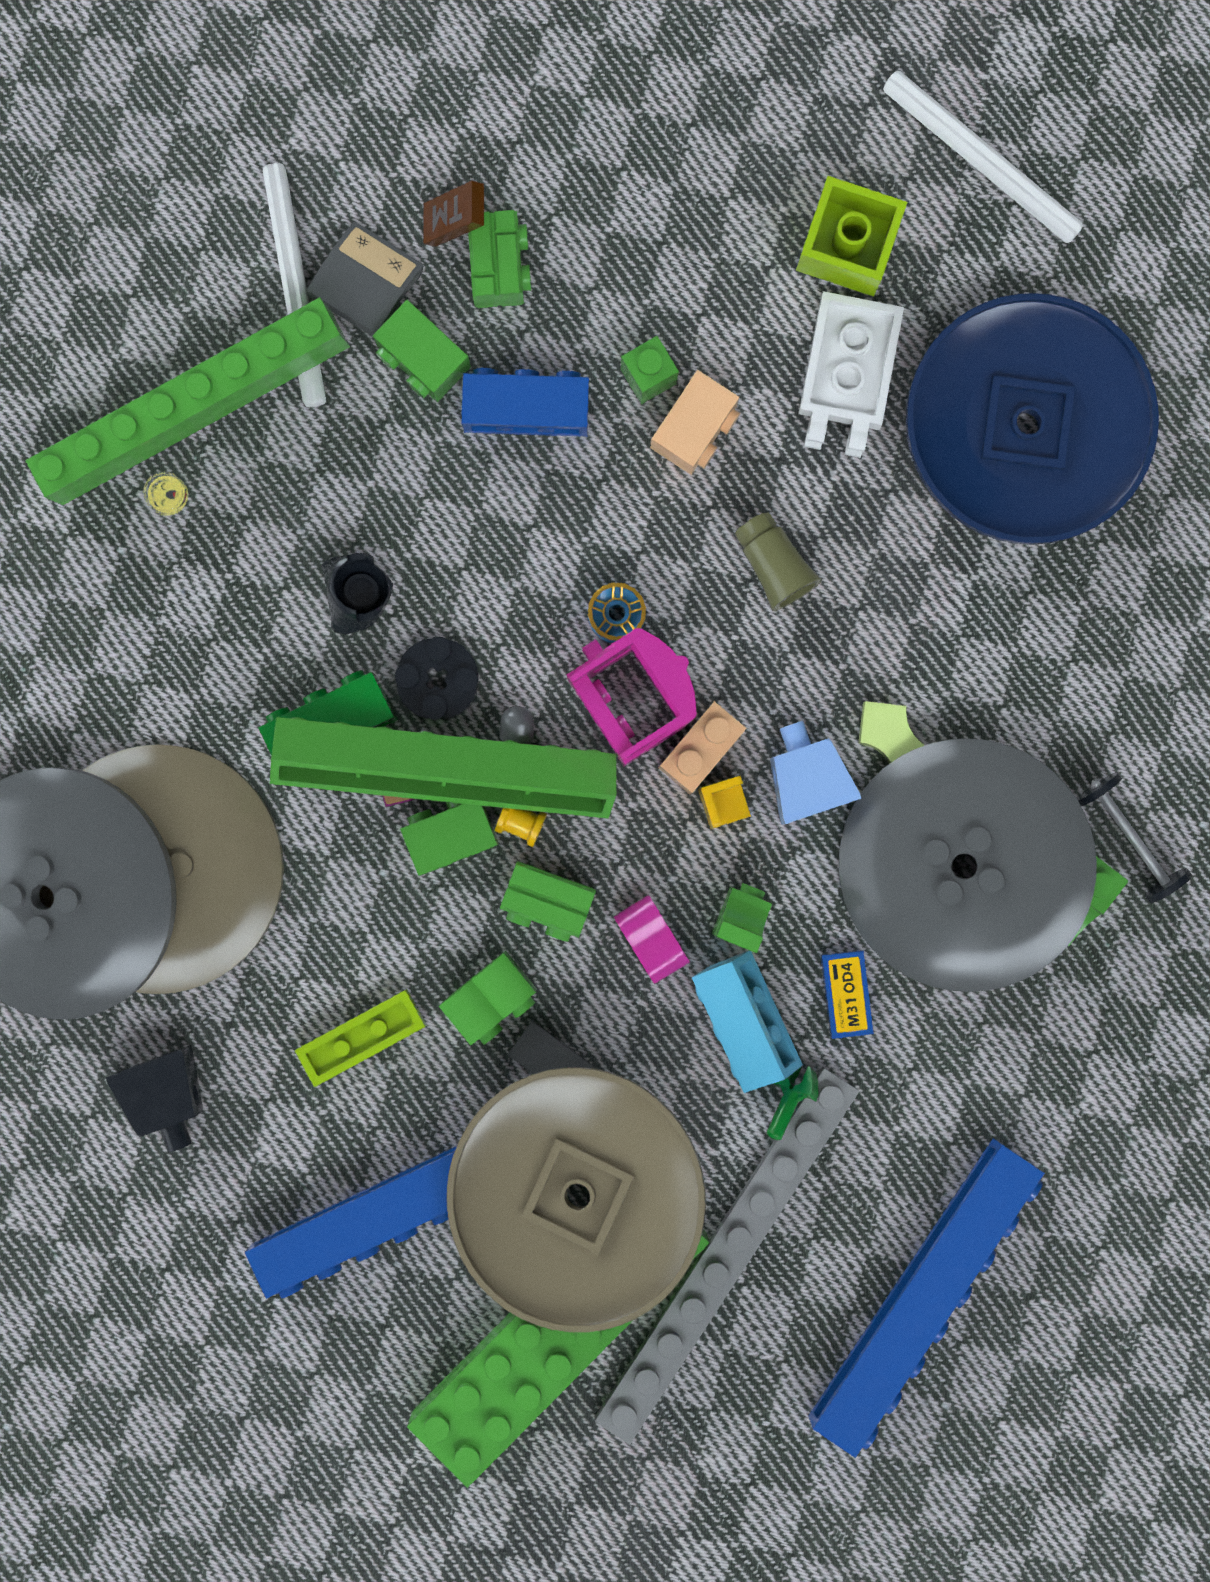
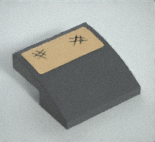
(364, 278)

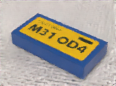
(846, 994)

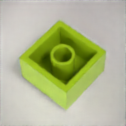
(851, 236)

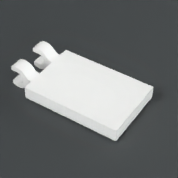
(849, 368)

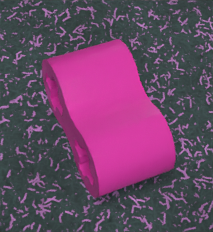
(651, 939)

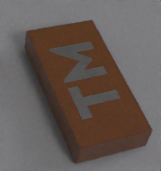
(453, 213)

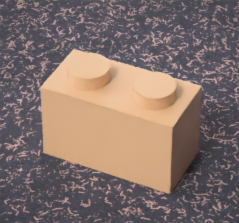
(695, 423)
(702, 748)

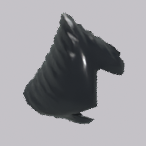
(355, 591)

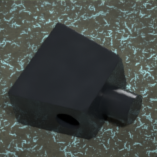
(160, 1096)

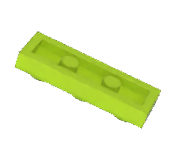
(360, 1038)

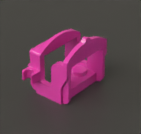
(664, 670)

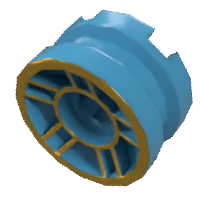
(614, 596)

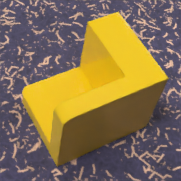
(724, 802)

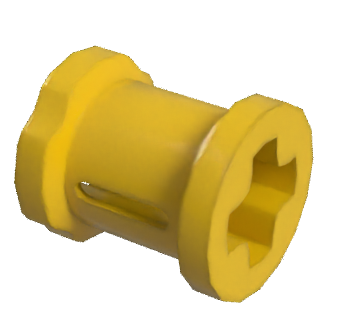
(521, 824)

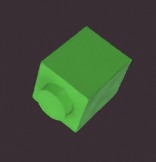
(649, 370)

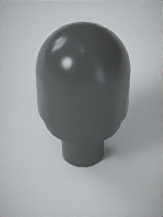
(517, 725)

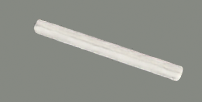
(982, 156)
(291, 266)

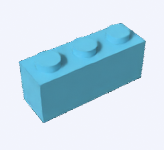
(747, 1022)

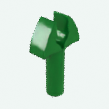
(791, 1096)

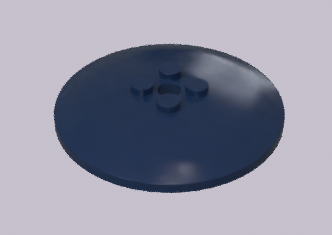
(1079, 384)

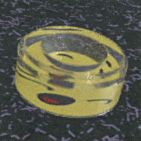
(165, 493)

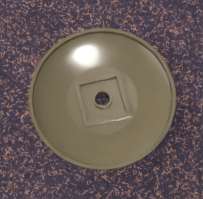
(220, 853)
(565, 1261)

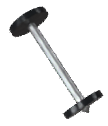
(1167, 884)

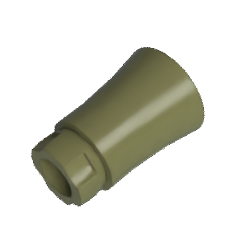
(776, 561)

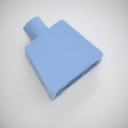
(809, 776)

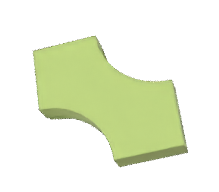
(887, 730)

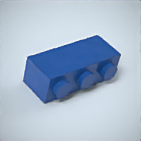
(525, 403)

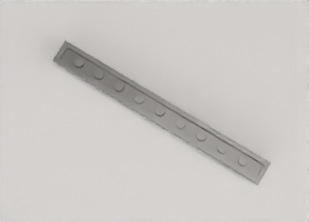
(724, 1258)

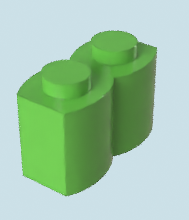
(488, 999)

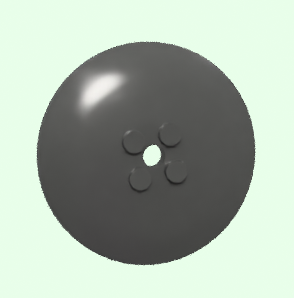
(1029, 854)
(108, 890)

